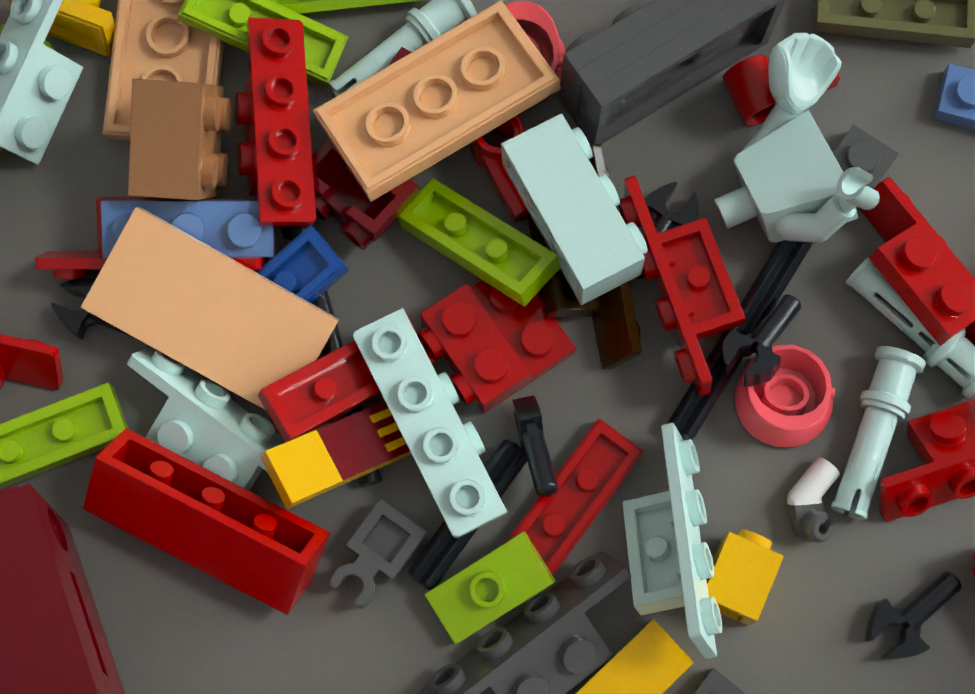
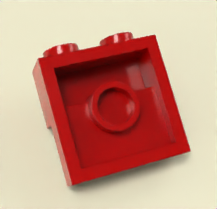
(493, 342)

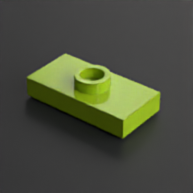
(490, 587)

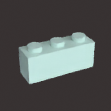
(574, 208)

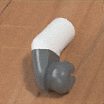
(806, 503)

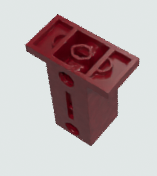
(47, 610)

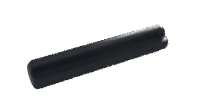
(443, 547)

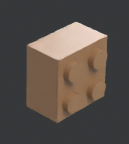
(177, 139)

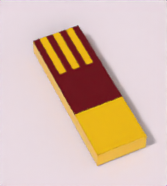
(335, 454)

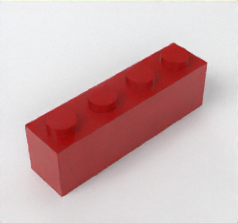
(205, 520)

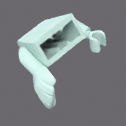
(787, 165)

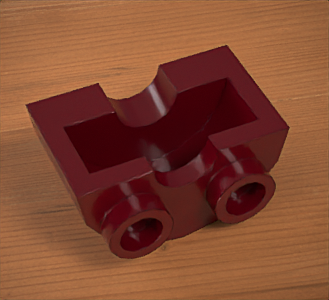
(343, 198)

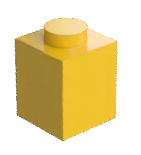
(743, 575)

